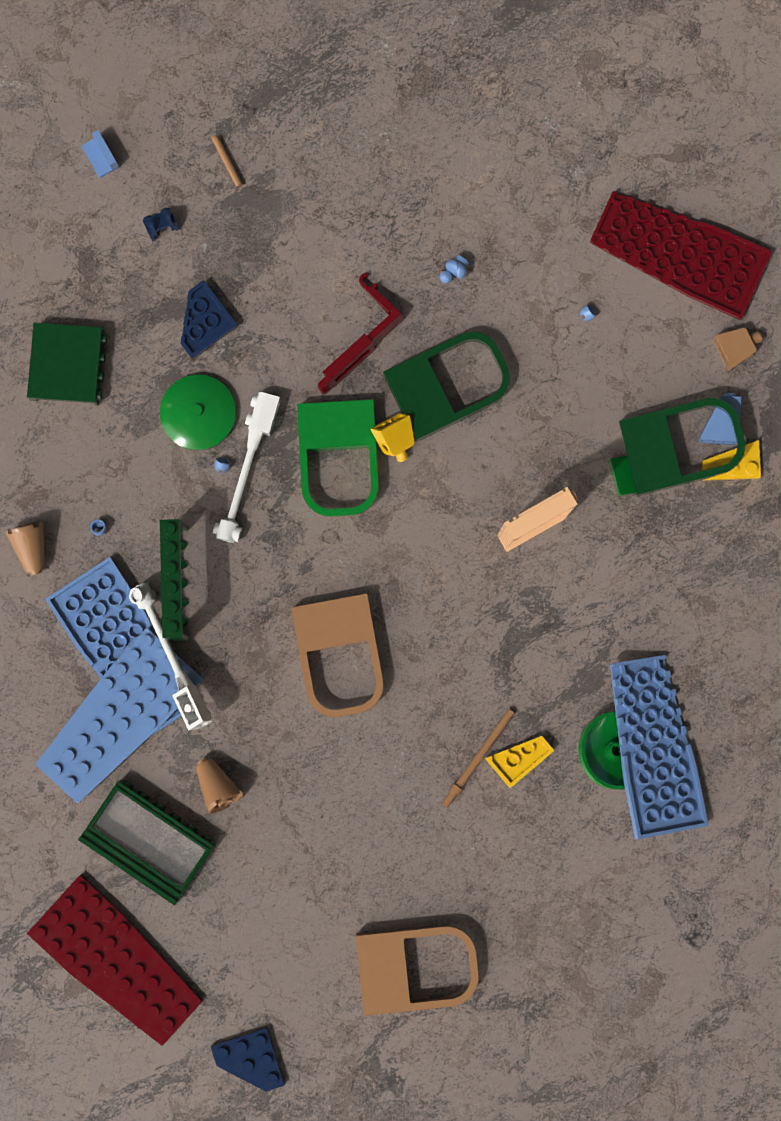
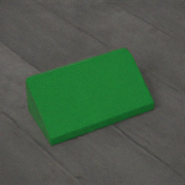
(622, 476)

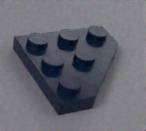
(204, 320)
(250, 1059)

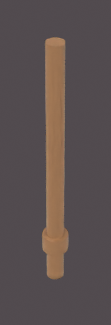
(456, 789)

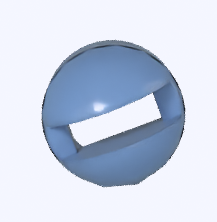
(588, 312)
(222, 464)
(96, 525)

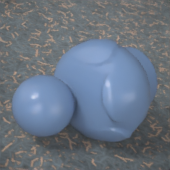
(454, 267)

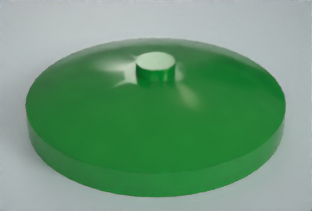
(198, 412)
(601, 752)

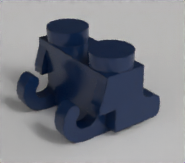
(160, 221)

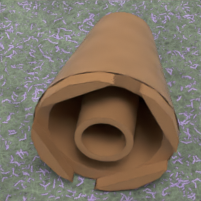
(29, 546)
(216, 786)

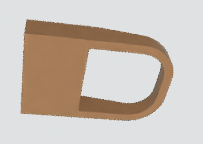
(331, 626)
(385, 970)

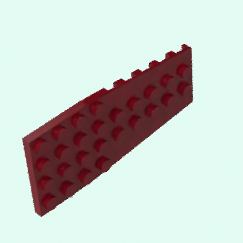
(682, 253)
(114, 960)

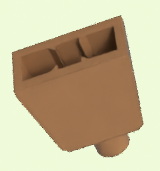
(736, 346)

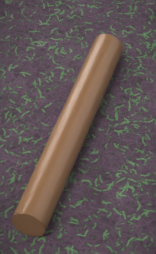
(228, 163)

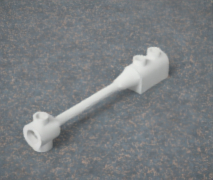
(260, 424)
(188, 697)

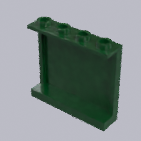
(66, 363)

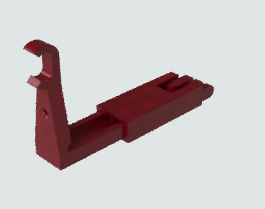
(364, 345)

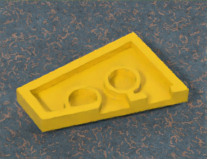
(746, 469)
(519, 760)

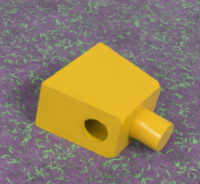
(395, 436)

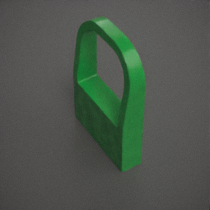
(337, 427)

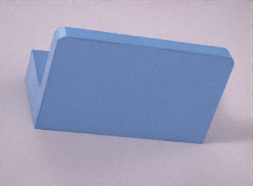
(100, 155)

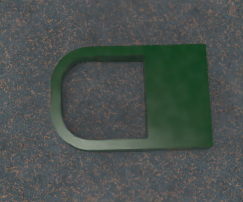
(422, 396)
(653, 453)

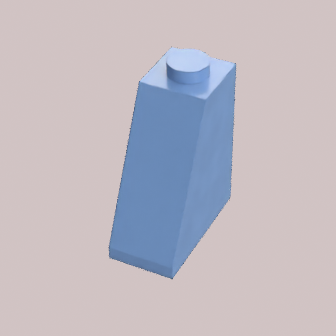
(719, 426)

